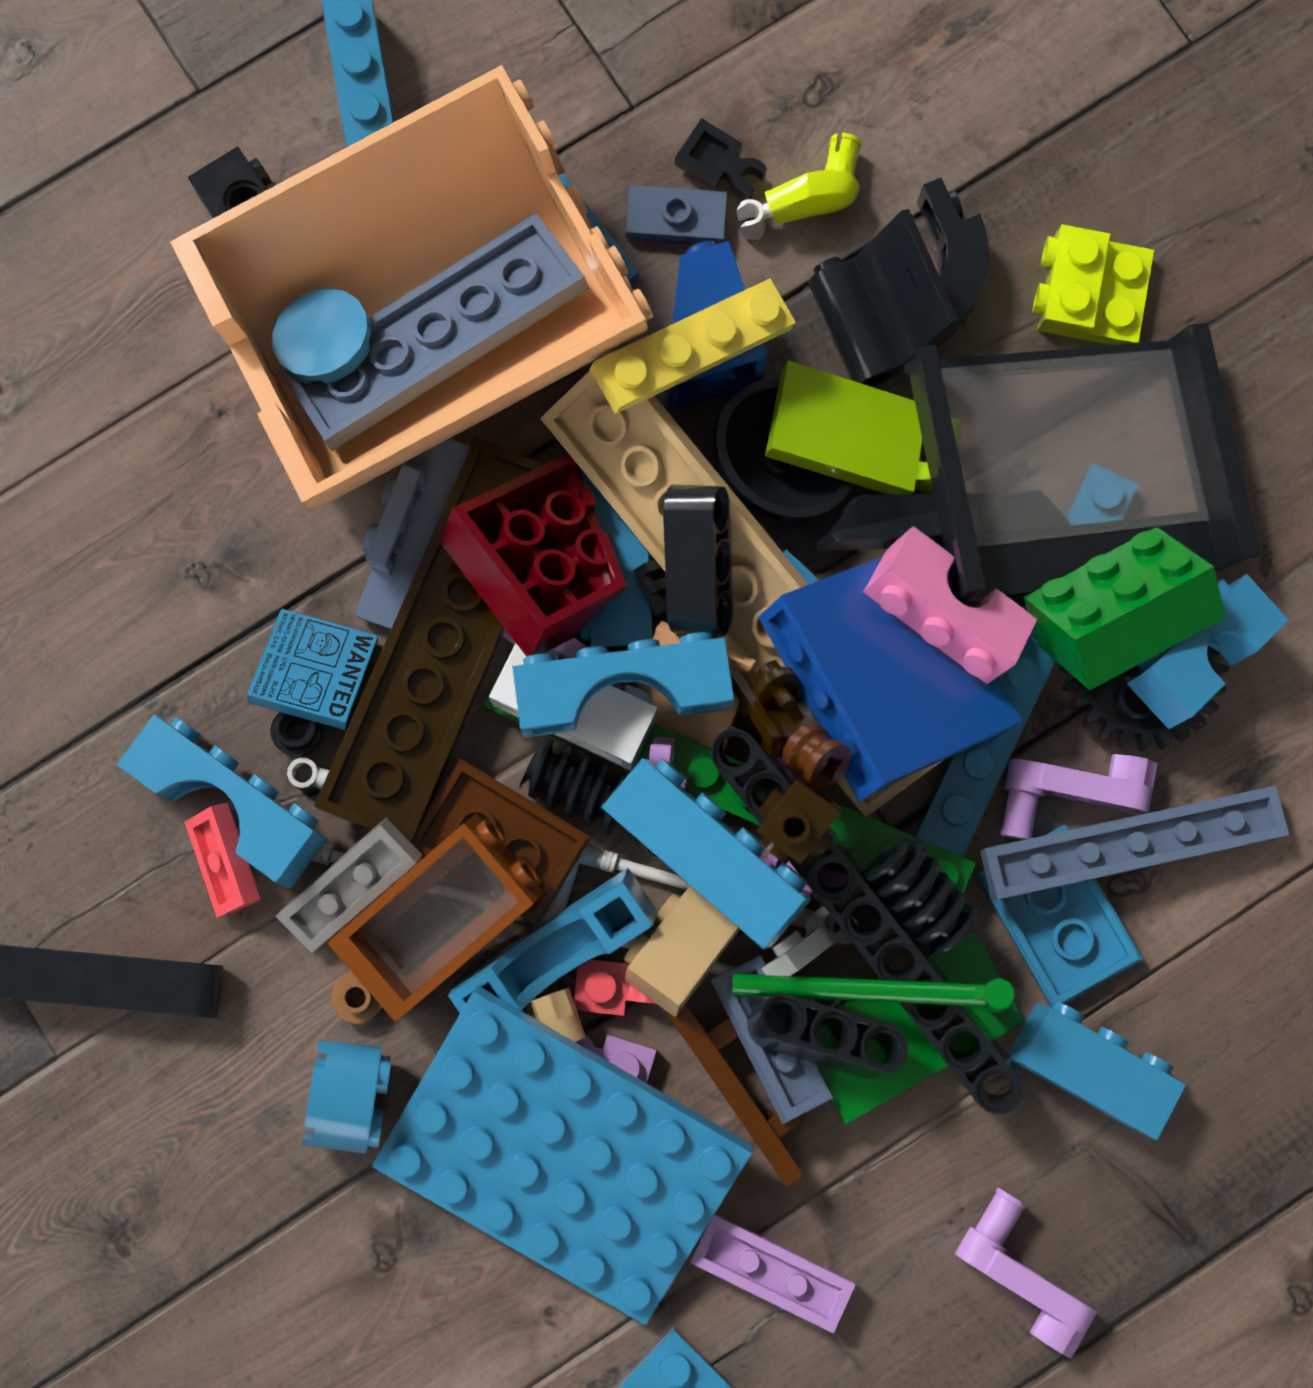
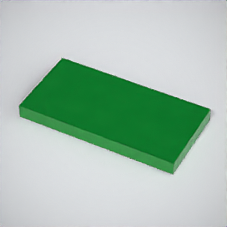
(857, 1095)

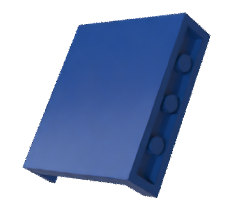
(880, 682)

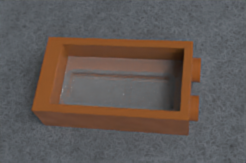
(437, 916)

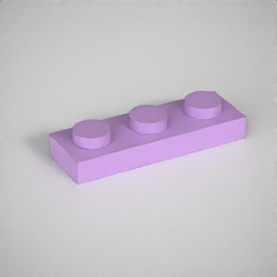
(773, 1272)

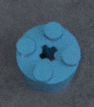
(344, 1097)

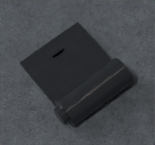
(883, 302)

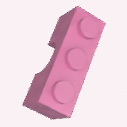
(915, 589)

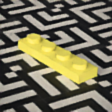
(692, 346)

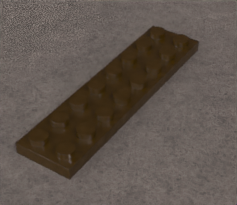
(422, 676)

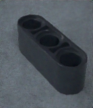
(698, 559)
(850, 1029)

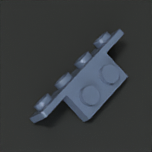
(407, 524)

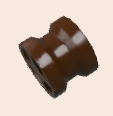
(816, 756)

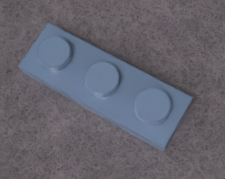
(789, 1081)

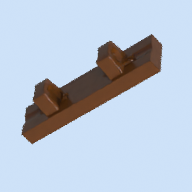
(764, 1131)

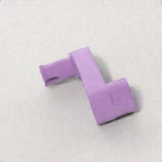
(1124, 789)
(1063, 1316)

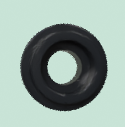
(279, 733)

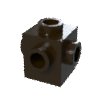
(812, 807)

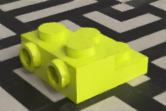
(1092, 287)

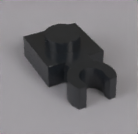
(713, 156)

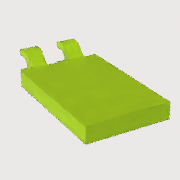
(847, 431)

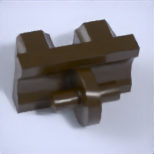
(772, 703)

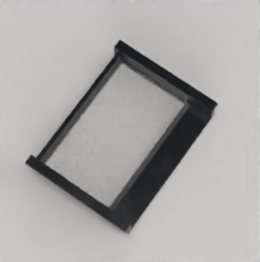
(1077, 454)

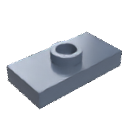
(675, 214)

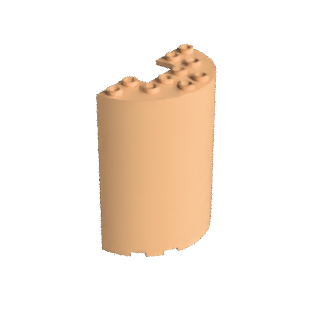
(378, 228)

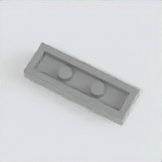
(349, 885)

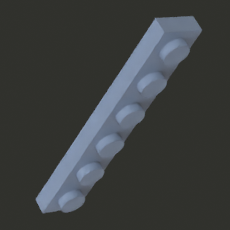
(1133, 843)

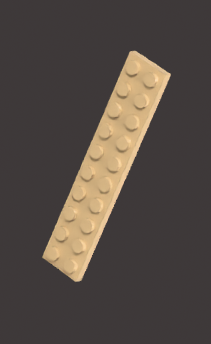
(632, 464)

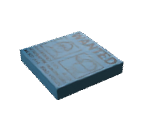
(313, 669)

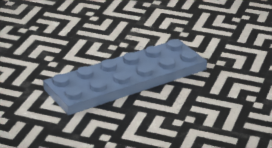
(445, 328)

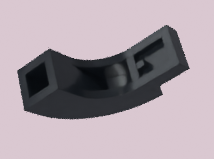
(961, 249)

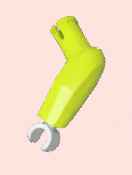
(810, 193)

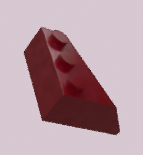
(537, 555)

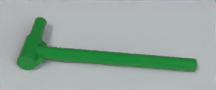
(994, 996)

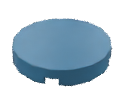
(322, 336)

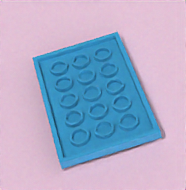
(562, 1155)

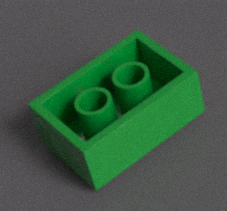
(1125, 607)

